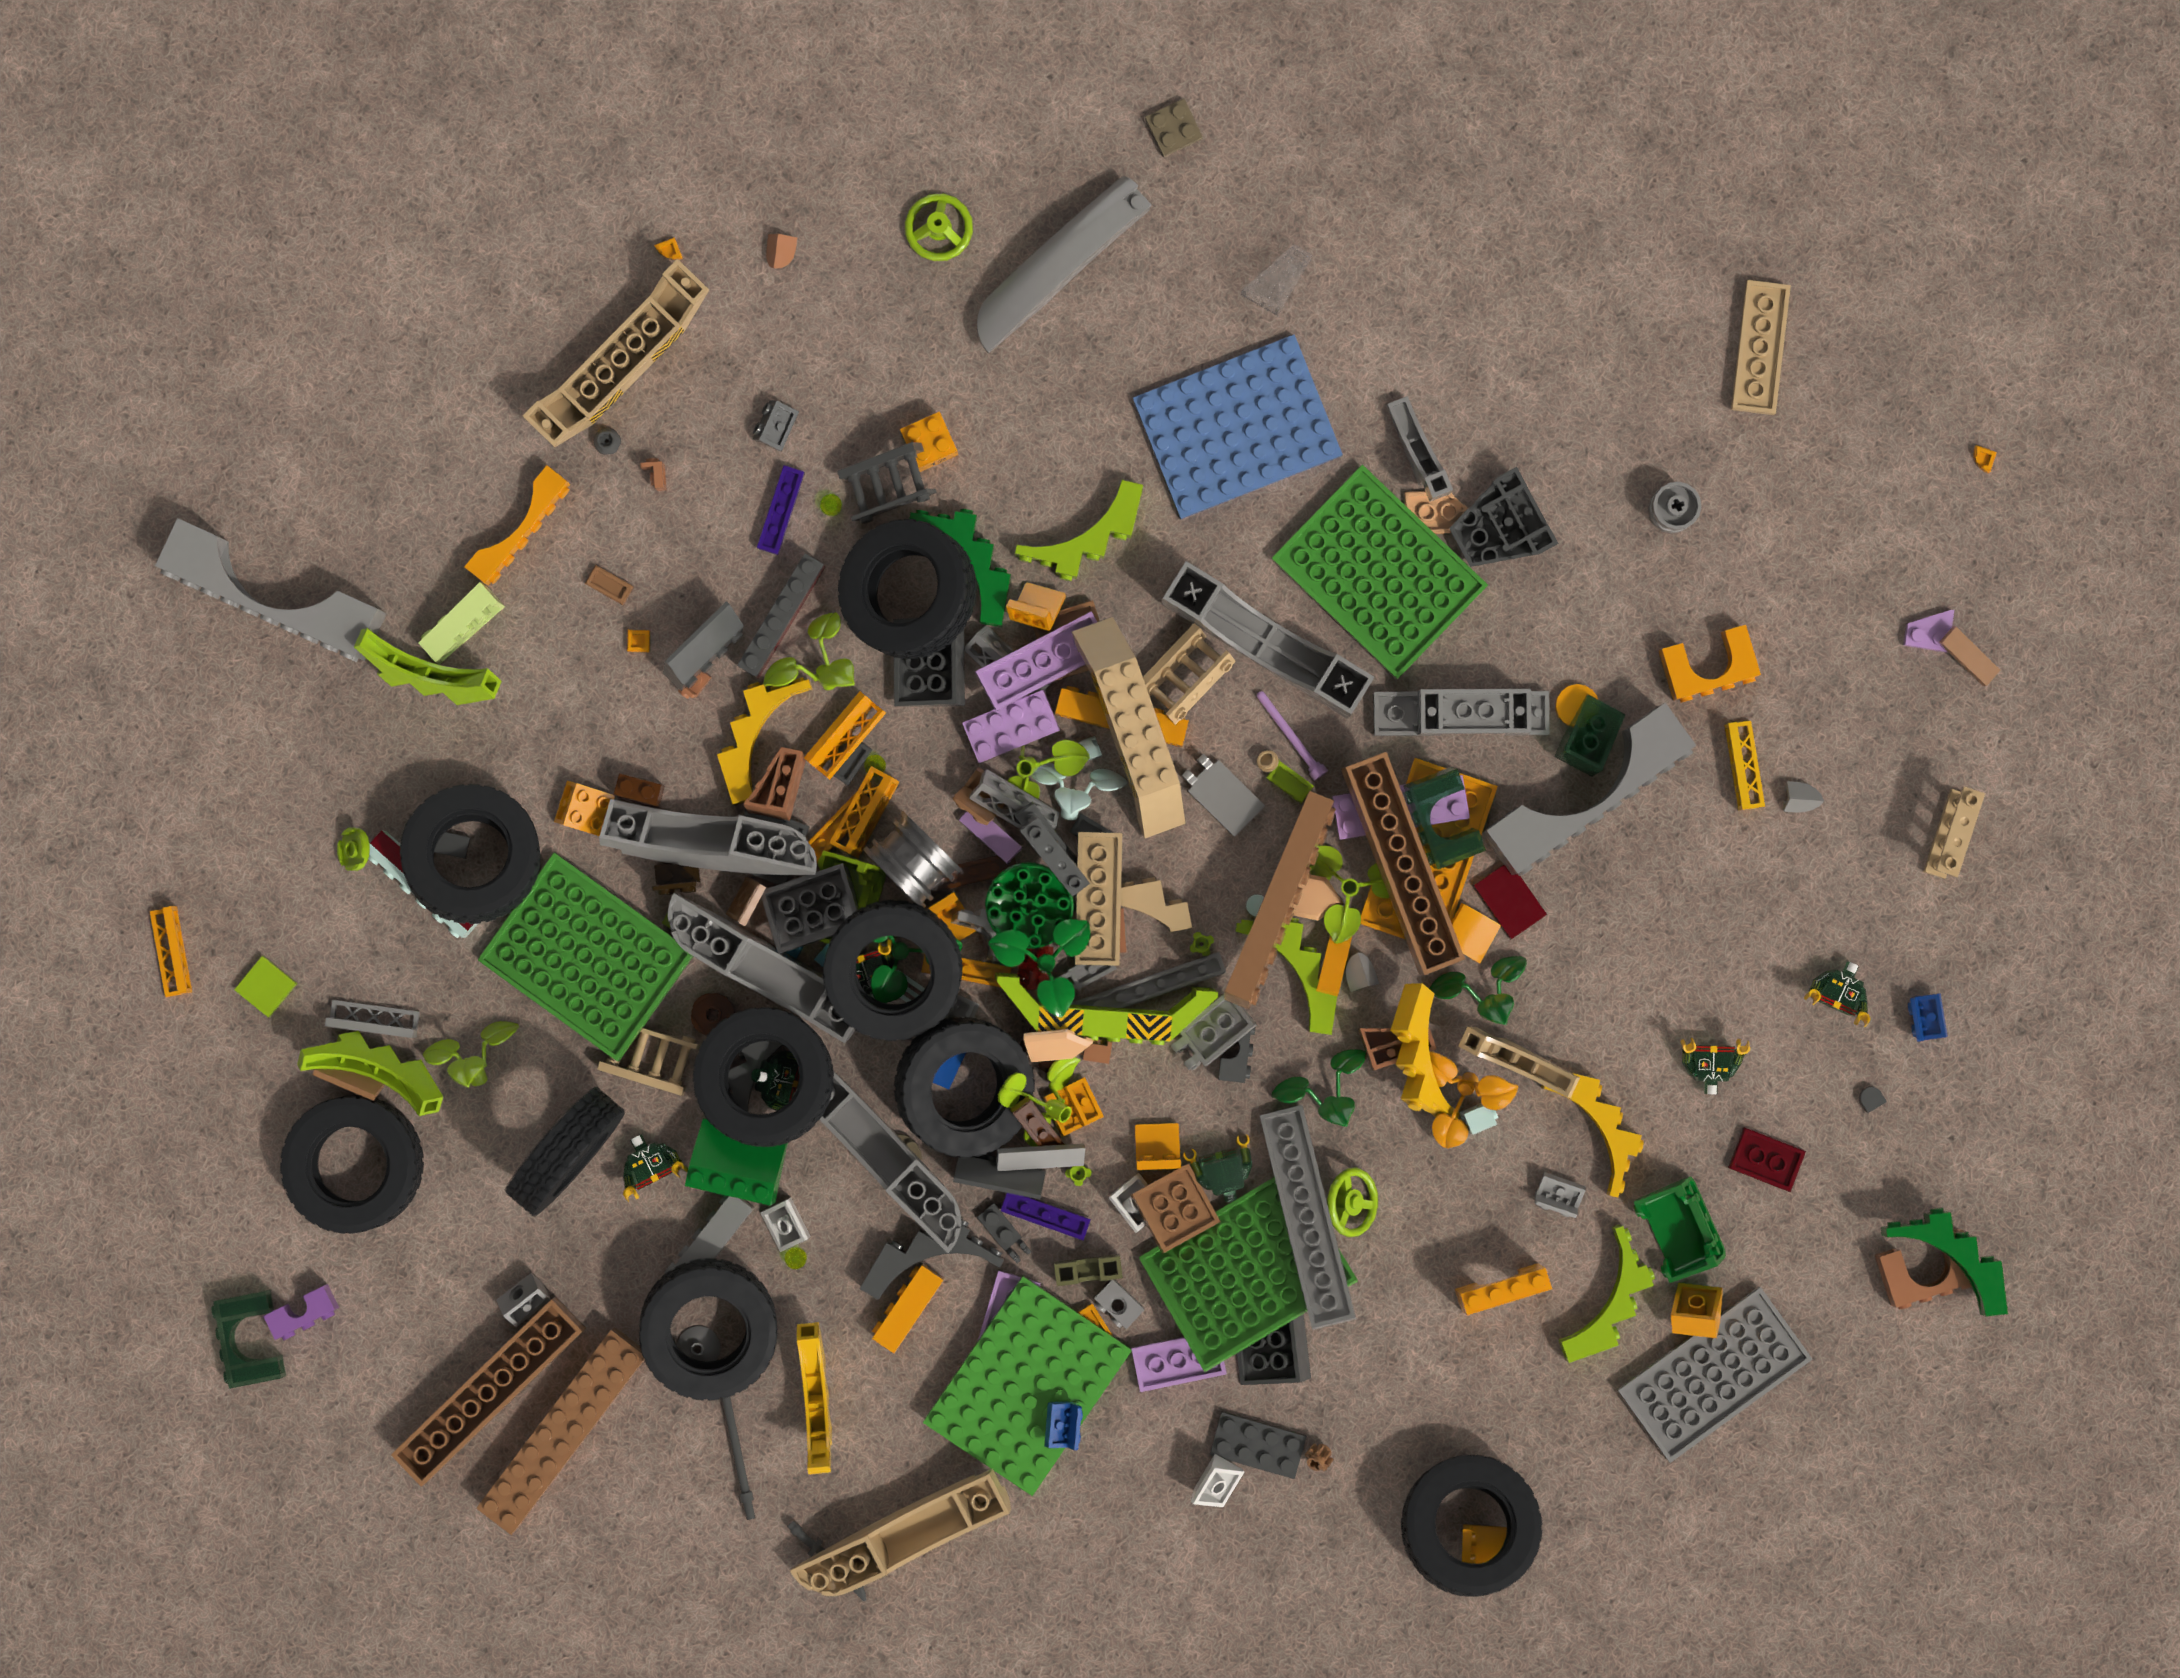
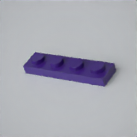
(780, 510)
(1046, 1215)

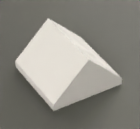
(1124, 1203)
(785, 1224)
(1216, 1483)

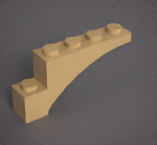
(1150, 900)
(1518, 1060)

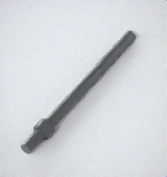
(746, 1495)

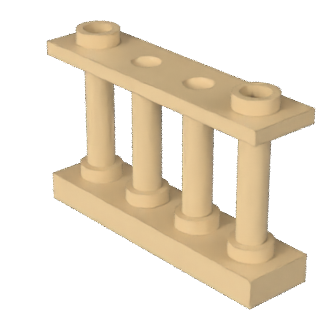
(1177, 655)
(1954, 832)
(653, 1079)

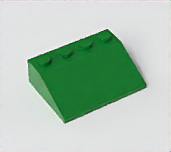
(734, 1167)

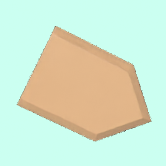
(1437, 514)
(1316, 898)
(1054, 1045)

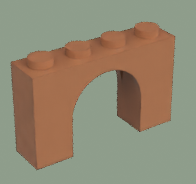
(1904, 1291)

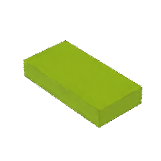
(1290, 782)

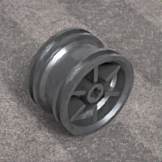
(912, 859)

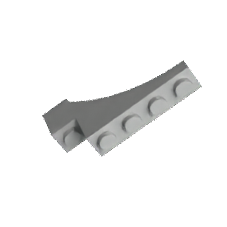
(1418, 450)

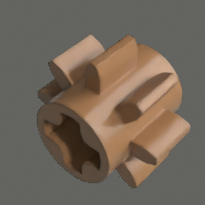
(1319, 1457)

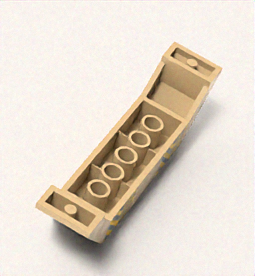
(620, 358)
(1132, 726)

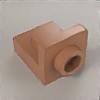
(658, 477)
(696, 689)

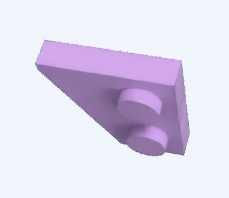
(1929, 631)

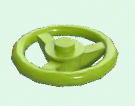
(938, 227)
(1346, 1201)

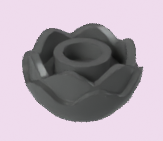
(610, 447)

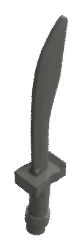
(815, 1546)

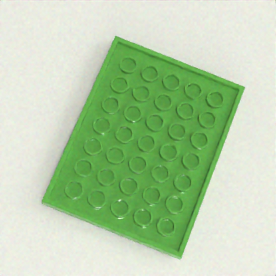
(1379, 572)
(586, 957)
(1233, 1278)
(1023, 1360)

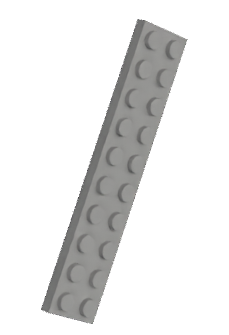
(1307, 1217)

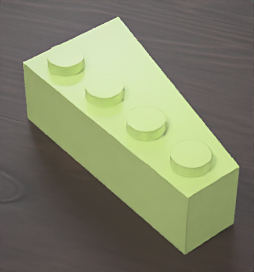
(461, 623)

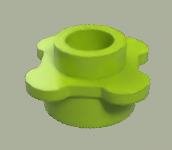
(1205, 949)
(1078, 1179)

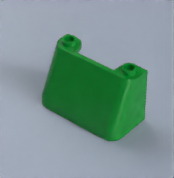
(1682, 1229)

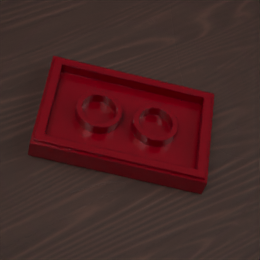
(1510, 901)
(1766, 1159)

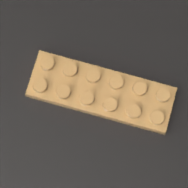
(1760, 347)
(1101, 900)

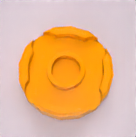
(1570, 700)

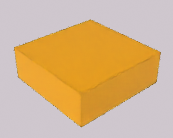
(638, 641)

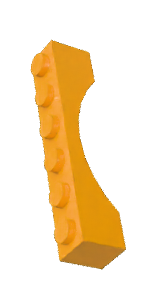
(546, 491)

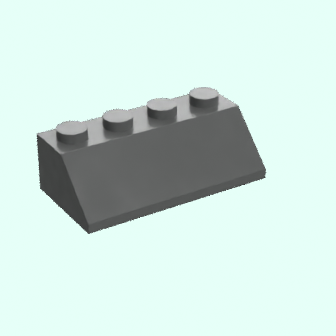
(703, 647)
(983, 1174)

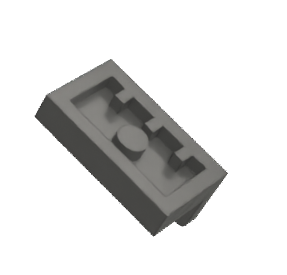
(775, 424)

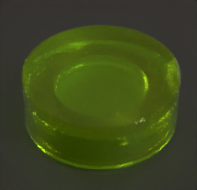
(831, 505)
(875, 761)
(795, 1258)

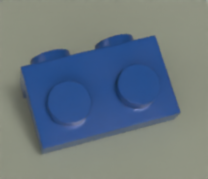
(1927, 1017)
(1063, 1425)

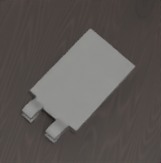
(1223, 795)
(1213, 1032)

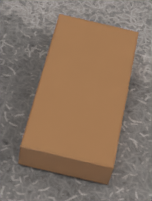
(609, 585)

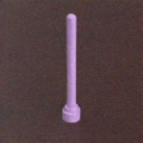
(1315, 768)

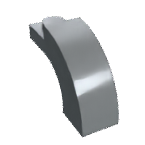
(979, 923)

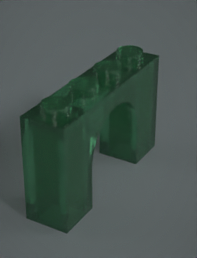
(1422, 797)
(239, 1368)

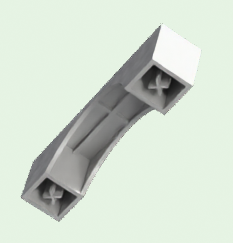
(205, 562)
(1297, 661)
(1649, 749)

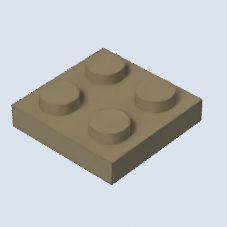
(1173, 127)

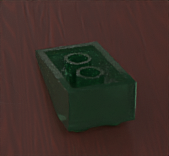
(1590, 736)

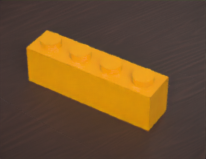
(908, 1307)

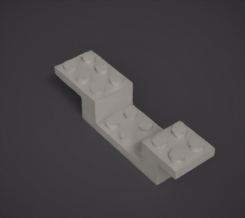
(1461, 712)

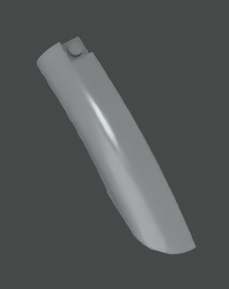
(1059, 261)
(707, 841)
(754, 964)
(893, 1164)

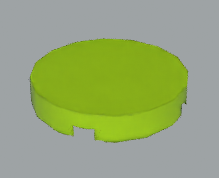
(353, 849)

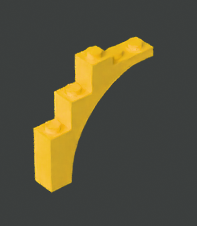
(761, 704)
(1414, 1060)
(1606, 1118)
(815, 1397)

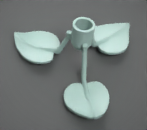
(1074, 800)

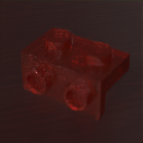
(1028, 973)

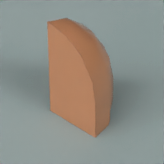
(780, 250)

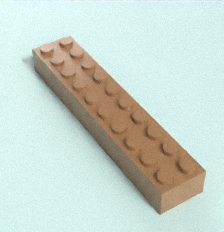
(1402, 864)
(1279, 899)
(488, 1391)
(562, 1431)

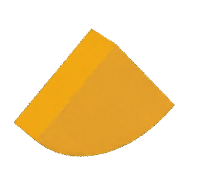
(669, 249)
(1984, 458)

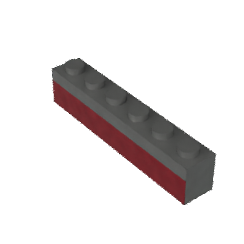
(781, 615)

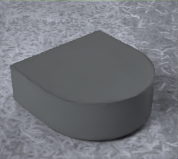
(1871, 1098)

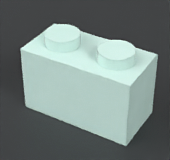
(1478, 1118)

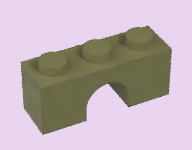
(1088, 1269)

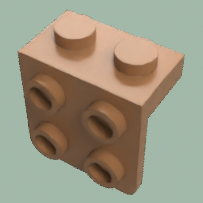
(962, 800)

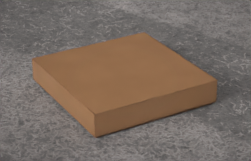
(745, 900)

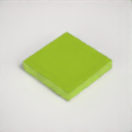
(265, 986)

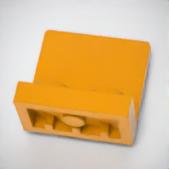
(1036, 606)
(583, 808)
(945, 909)
(1157, 1146)
(1481, 1542)

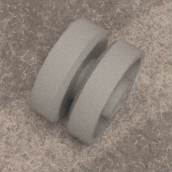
(1674, 520)

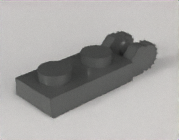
(1002, 1231)

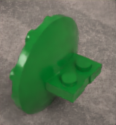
(1030, 901)

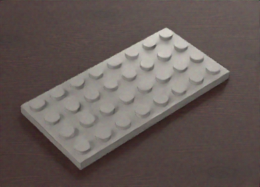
(1714, 1378)

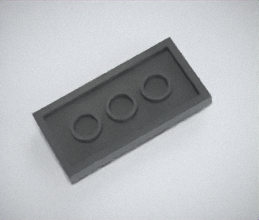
(1258, 1445)

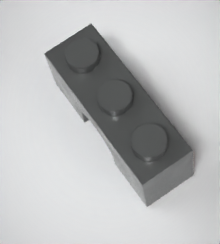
(1236, 1068)

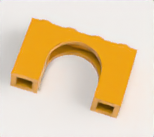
(1741, 667)
(1527, 1282)

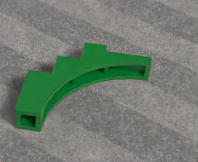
(992, 584)
(1984, 1275)

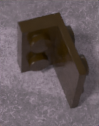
(676, 877)

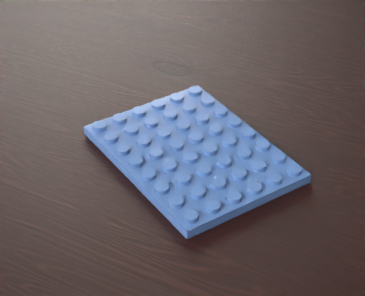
(1237, 426)

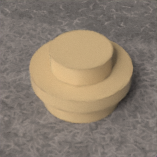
(1267, 761)

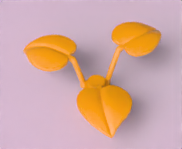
(1494, 1093)

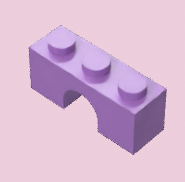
(319, 1304)

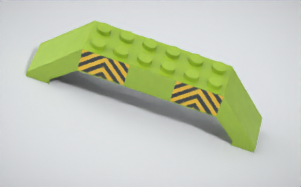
(1111, 1021)

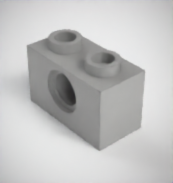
(523, 1300)
(1131, 1309)

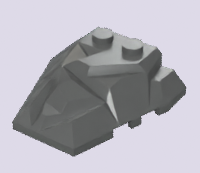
(1503, 524)

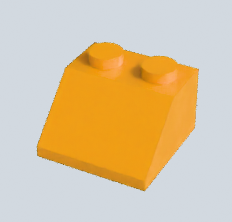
(1696, 1310)

